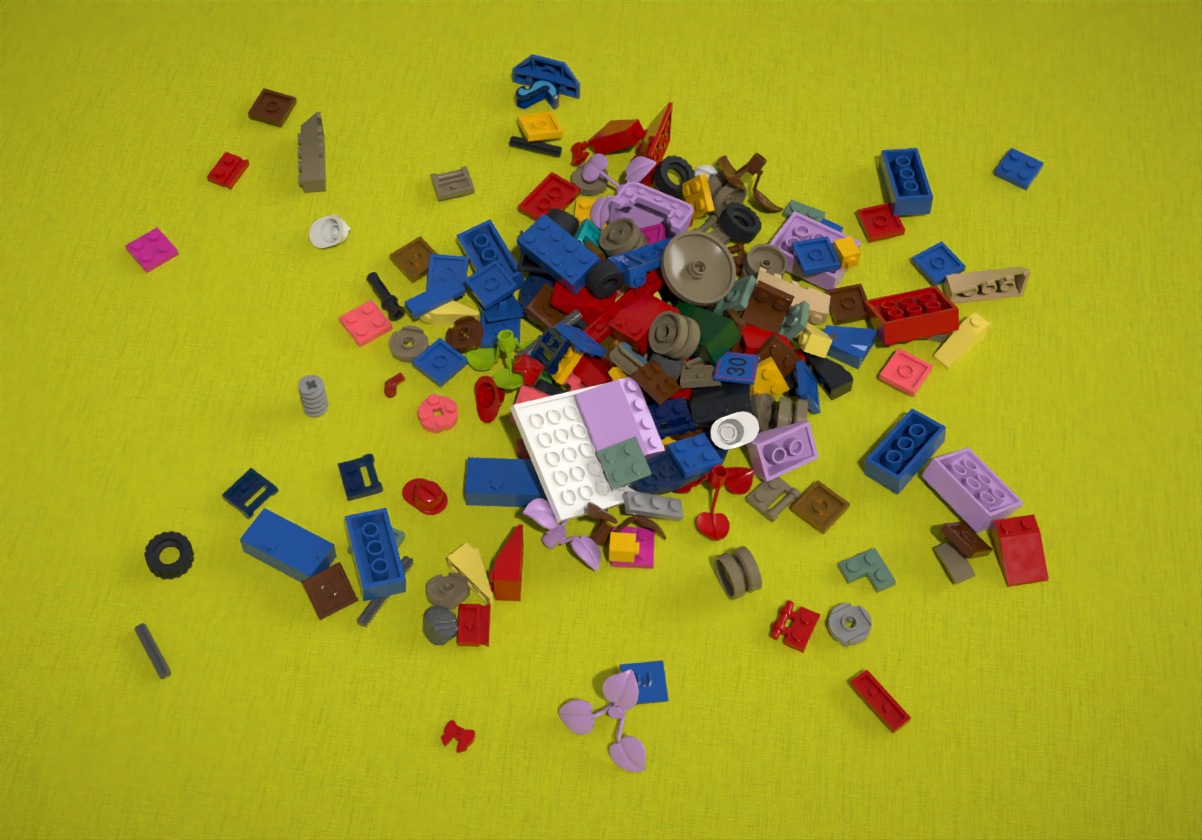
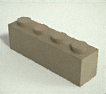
(312, 155)

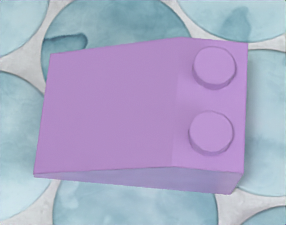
(782, 450)

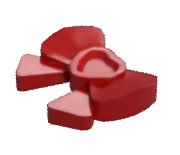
(577, 155)
(465, 737)

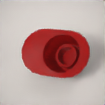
(488, 398)
(425, 496)

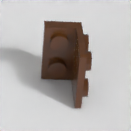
(767, 307)

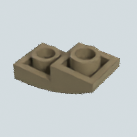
(955, 563)

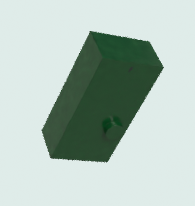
(716, 332)

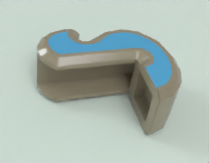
(626, 359)

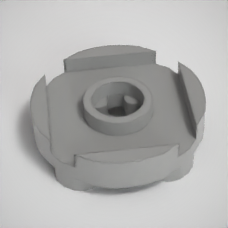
(845, 635)

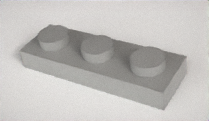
(653, 506)

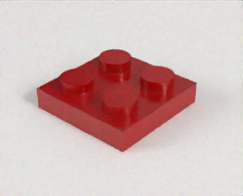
(879, 222)

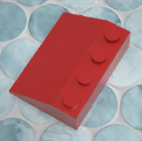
(656, 141)
(912, 315)

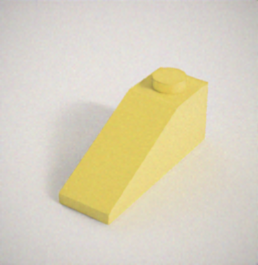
(448, 314)
(963, 340)
(468, 562)

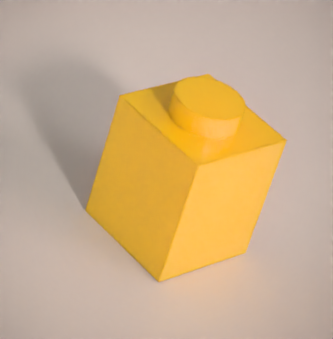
(847, 252)
(623, 547)

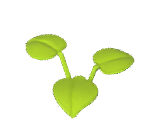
(484, 359)

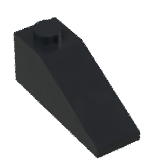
(830, 375)

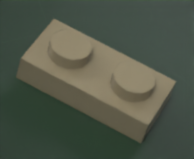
(698, 378)

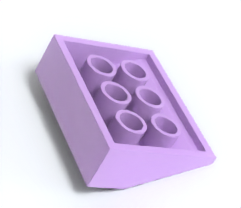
(804, 228)
(617, 414)
(971, 489)

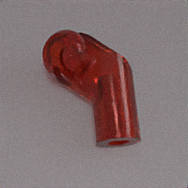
(390, 385)
(521, 451)

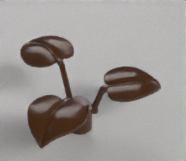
(753, 166)
(604, 529)

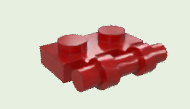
(801, 628)

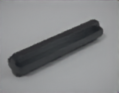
(538, 147)

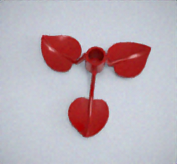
(737, 480)

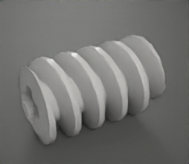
(313, 395)

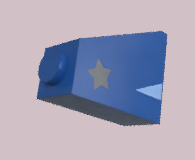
(850, 344)

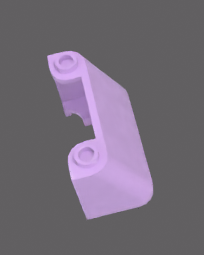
(650, 208)

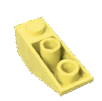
(813, 341)

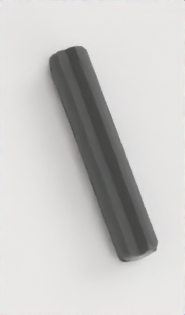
(152, 651)

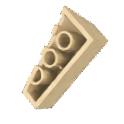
(986, 285)
(818, 301)

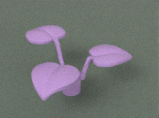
(636, 171)
(584, 546)
(622, 692)

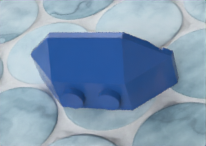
(540, 67)

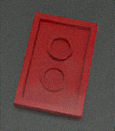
(550, 193)

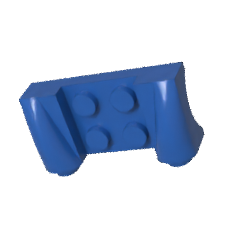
(639, 261)

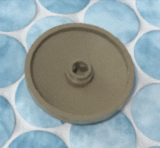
(698, 268)

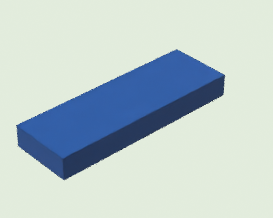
(434, 297)

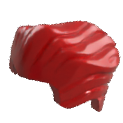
(529, 367)

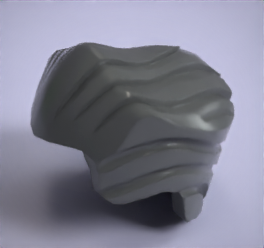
(669, 365)
(439, 625)

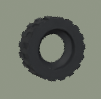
(662, 180)
(749, 219)
(165, 540)

